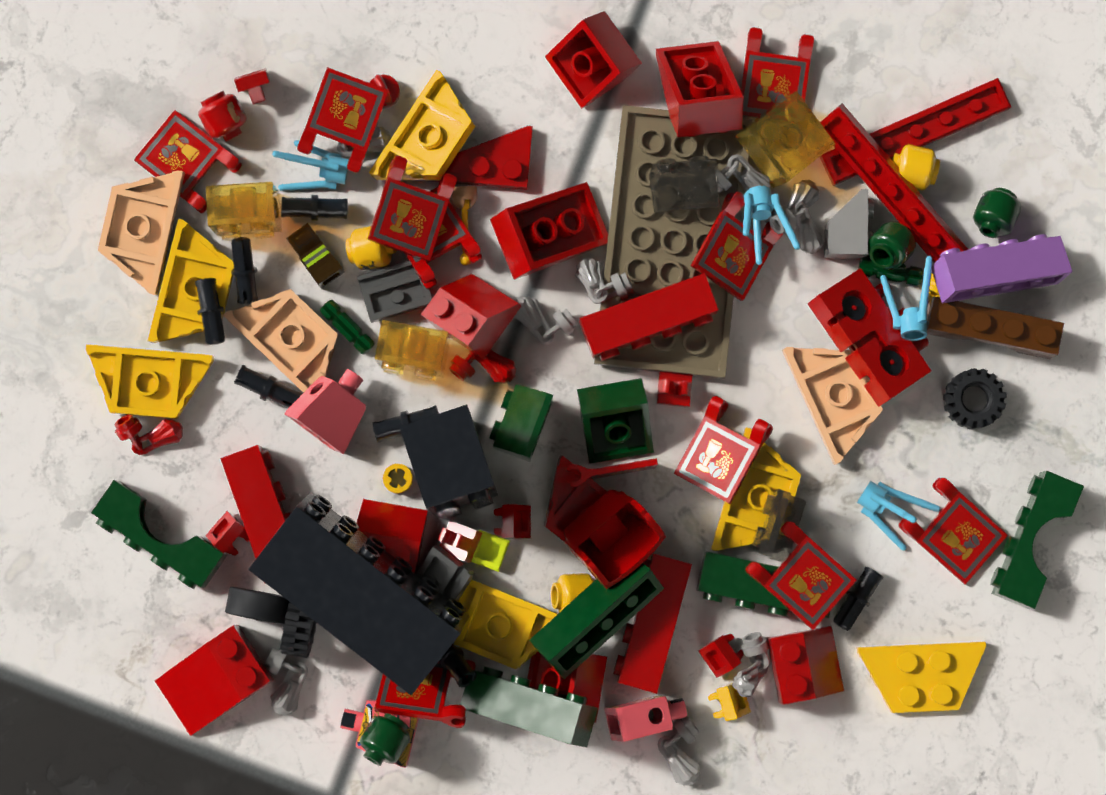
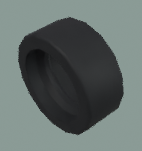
(256, 605)

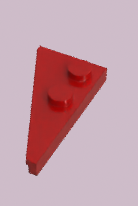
(495, 163)

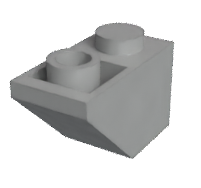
(847, 231)

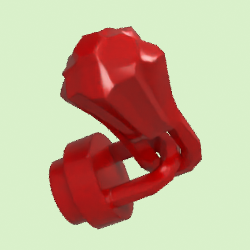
(499, 367)
(163, 434)

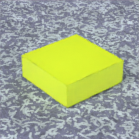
(490, 551)

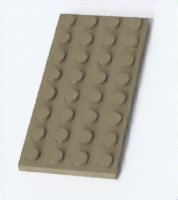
(661, 246)

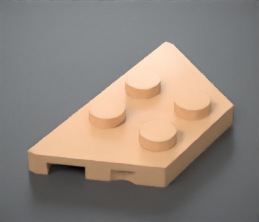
(141, 226)
(288, 336)
(833, 396)

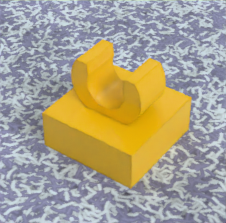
(732, 703)

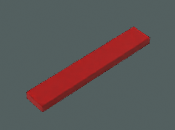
(928, 125)
(888, 184)

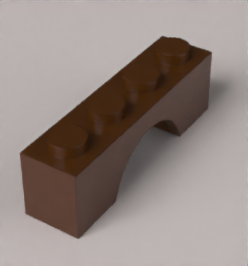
(1004, 328)

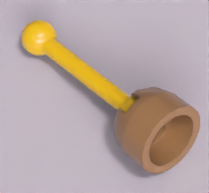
(464, 198)

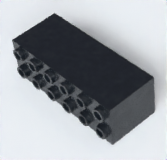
(449, 462)
(360, 592)

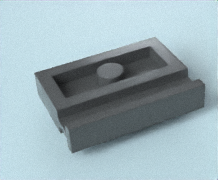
(393, 291)
(446, 573)

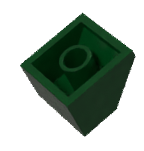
(615, 420)
(522, 421)

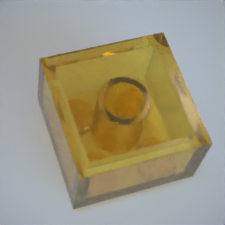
(785, 139)
(244, 210)
(412, 349)

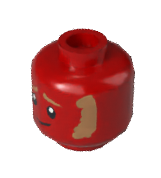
(222, 116)

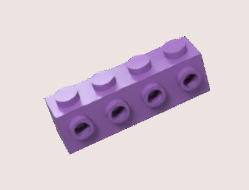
(1000, 268)

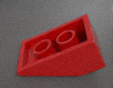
(700, 89)
(549, 230)
(214, 679)

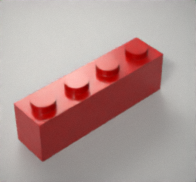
(649, 316)
(256, 494)
(653, 627)

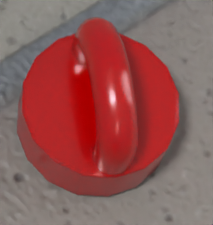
(389, 83)

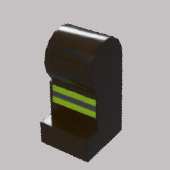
(315, 256)

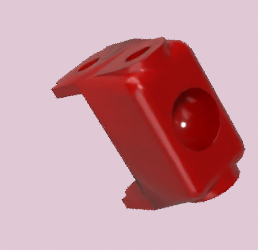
(613, 537)

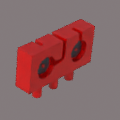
(863, 323)

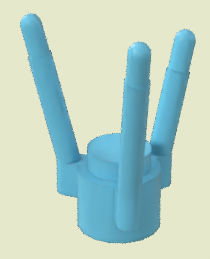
(332, 168)
(760, 203)
(914, 319)
(876, 499)

